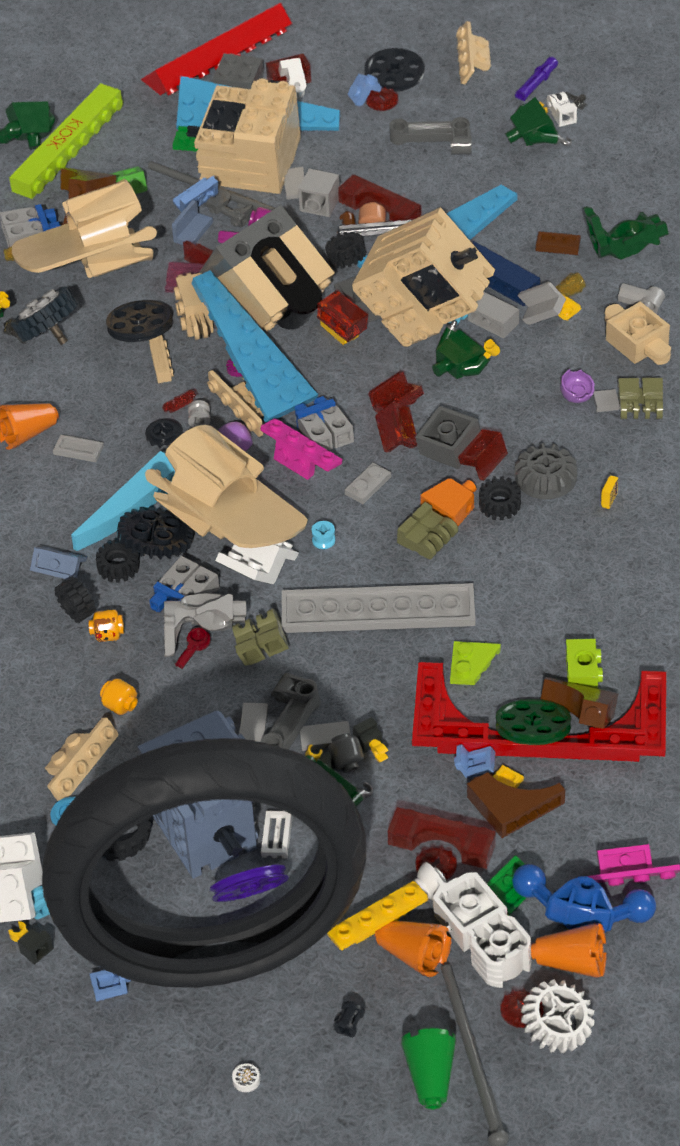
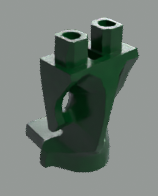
(626, 237)

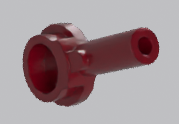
(197, 640)

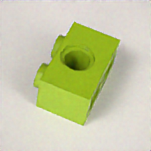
(582, 662)

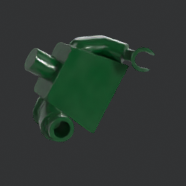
(27, 122)

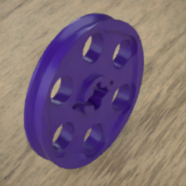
(249, 883)

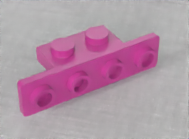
(298, 451)
(630, 863)

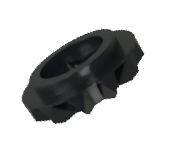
(169, 427)

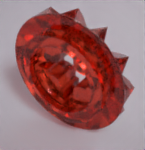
(376, 103)
(179, 401)
(447, 861)
(509, 1008)

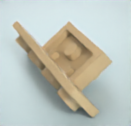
(472, 52)
(239, 400)
(78, 757)

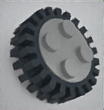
(44, 315)

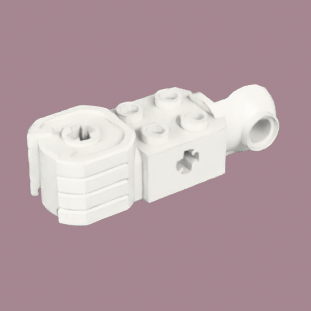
(478, 923)

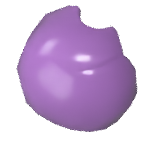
(577, 386)
(237, 434)

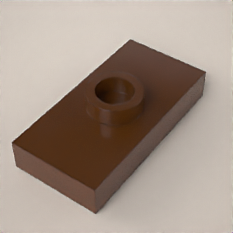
(558, 243)

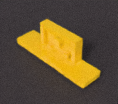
(377, 915)

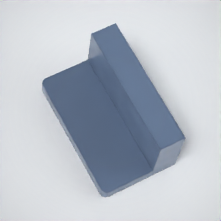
(190, 225)
(56, 562)

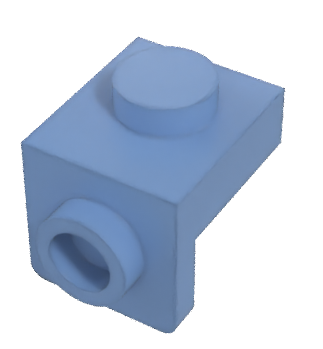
(361, 88)
(474, 762)
(108, 985)

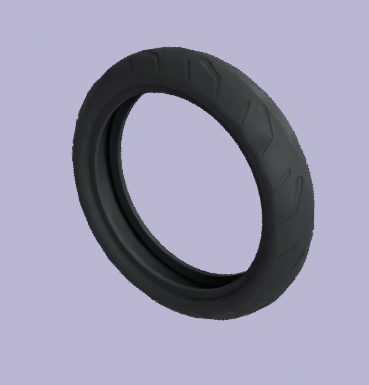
(187, 775)

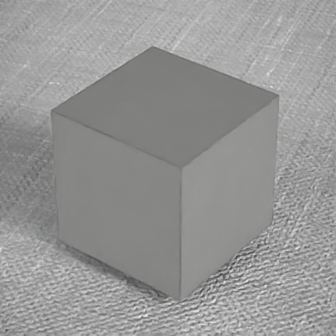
(319, 192)

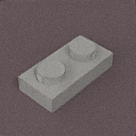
(367, 483)

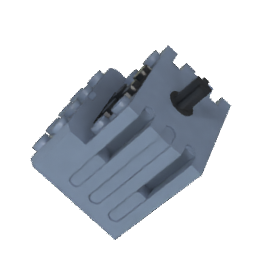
(210, 829)

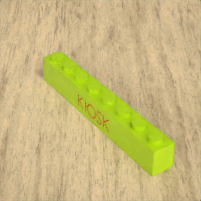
(66, 141)

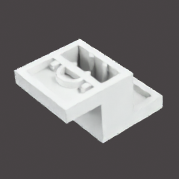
(260, 562)
(18, 876)

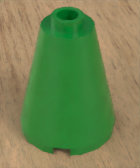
(430, 1064)

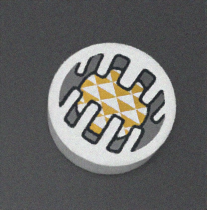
(246, 1077)

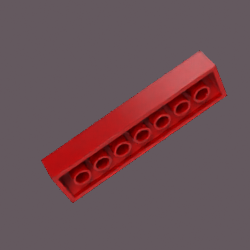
(210, 53)

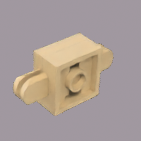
(193, 312)
(638, 333)

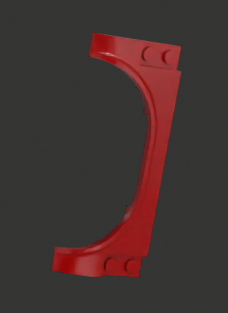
(634, 735)

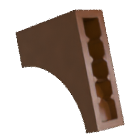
(82, 182)
(588, 704)
(511, 807)

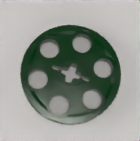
(545, 725)

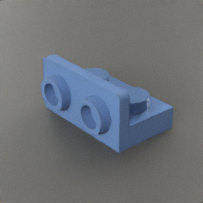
(199, 192)

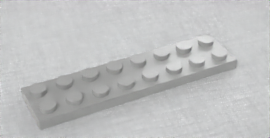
(378, 608)

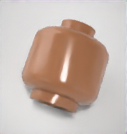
(372, 213)

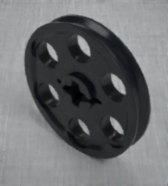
(396, 69)
(139, 321)

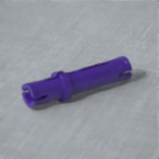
(540, 74)

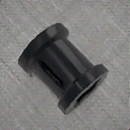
(349, 1019)

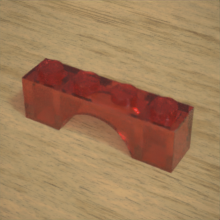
(358, 191)
(413, 828)

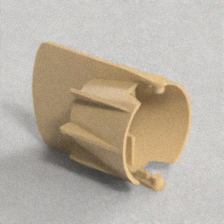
(93, 233)
(220, 493)

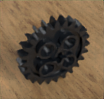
(167, 539)

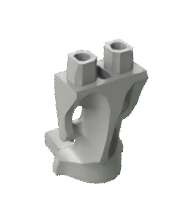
(207, 610)

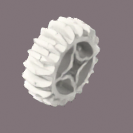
(560, 1002)

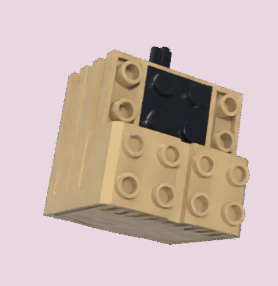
(249, 136)
(422, 277)

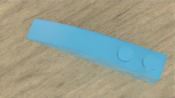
(132, 495)

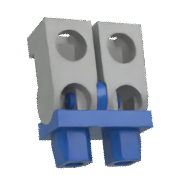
(26, 222)
(324, 423)
(182, 582)

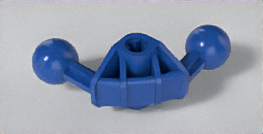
(582, 900)

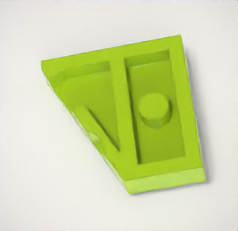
(471, 660)

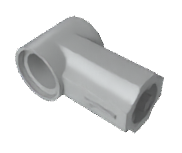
(652, 297)

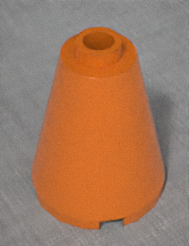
(25, 421)
(416, 944)
(573, 950)

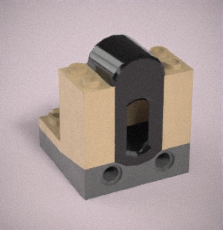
(272, 271)

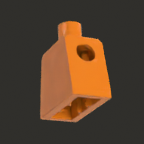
(451, 499)

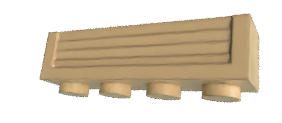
(160, 359)

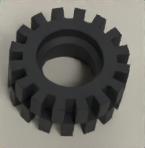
(345, 249)
(500, 489)
(116, 571)
(75, 599)

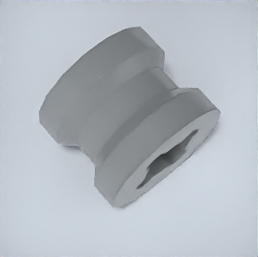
(198, 413)

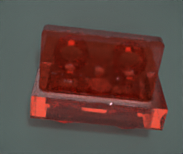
(394, 390)

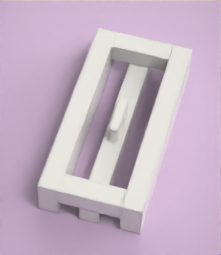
(274, 852)

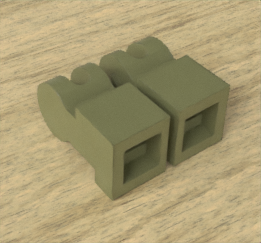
(649, 395)
(426, 531)
(252, 644)

